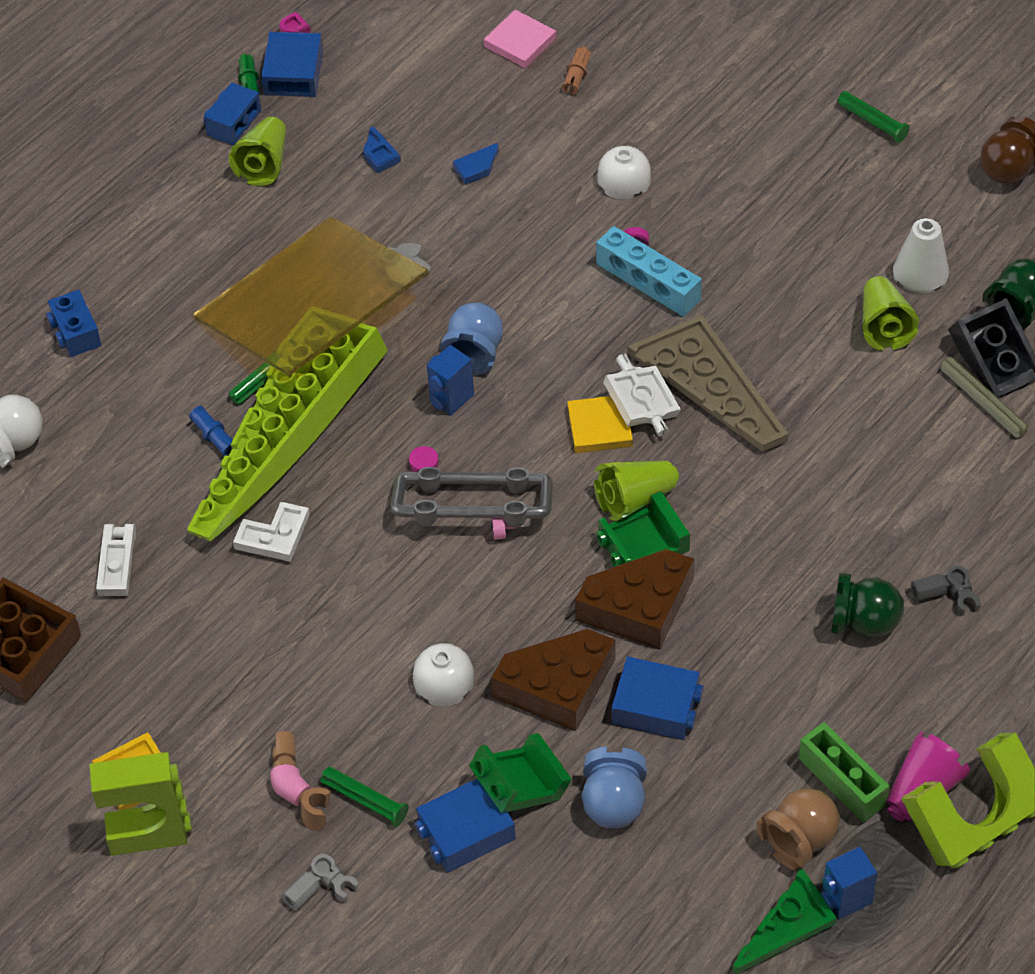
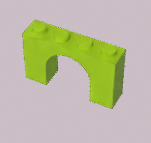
(141, 780)
(954, 839)

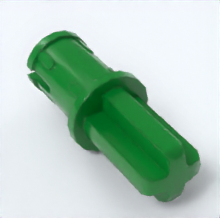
(248, 76)

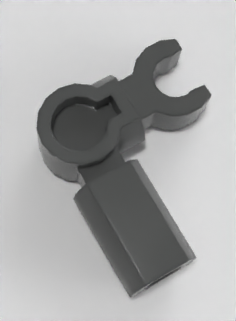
(955, 582)

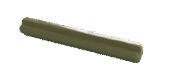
(984, 397)

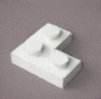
(277, 539)

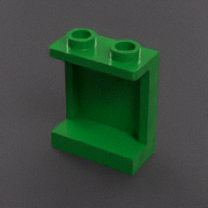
(644, 532)
(521, 775)

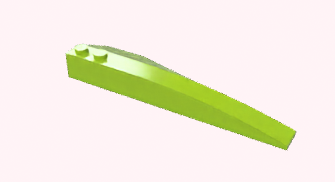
(284, 425)

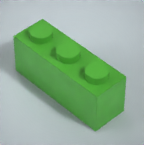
(843, 772)

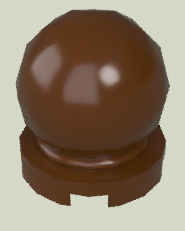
(1010, 152)

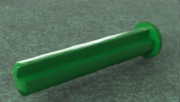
(874, 116)
(249, 384)
(364, 795)

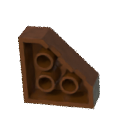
(637, 597)
(32, 639)
(556, 676)

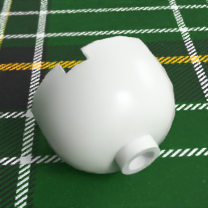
(624, 172)
(443, 674)

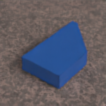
(379, 151)
(477, 164)

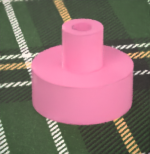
(499, 526)

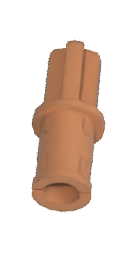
(576, 70)

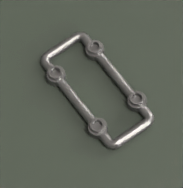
(430, 479)

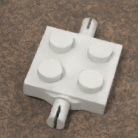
(641, 395)

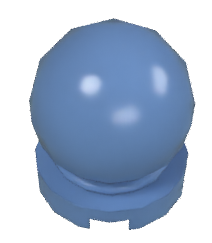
(475, 332)
(614, 786)

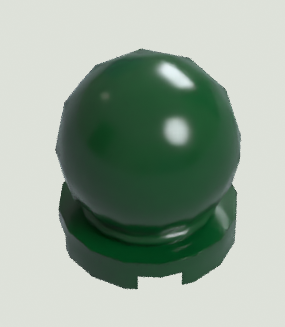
(1018, 286)
(868, 607)

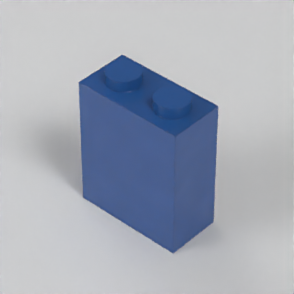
(292, 64)
(657, 698)
(463, 825)

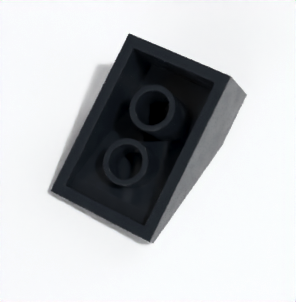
(995, 348)

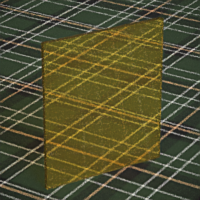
(310, 295)

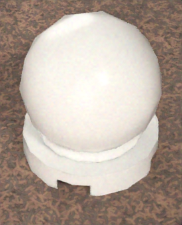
(19, 426)

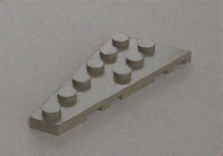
(705, 372)

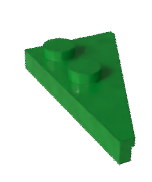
(795, 918)

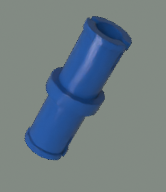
(212, 430)

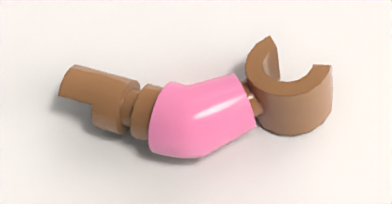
(292, 787)

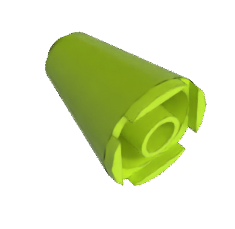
(259, 152)
(887, 315)
(629, 485)

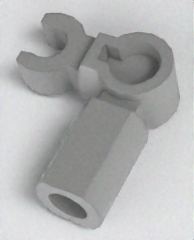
(322, 872)

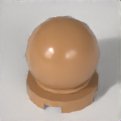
(801, 825)

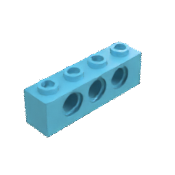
(648, 271)

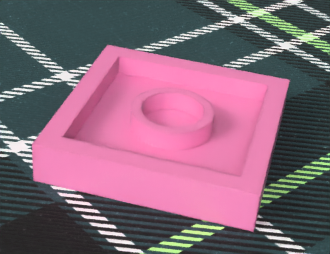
(520, 38)

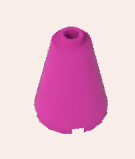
(928, 761)

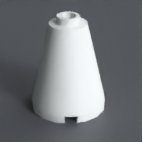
(922, 259)

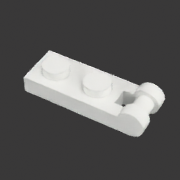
(115, 560)

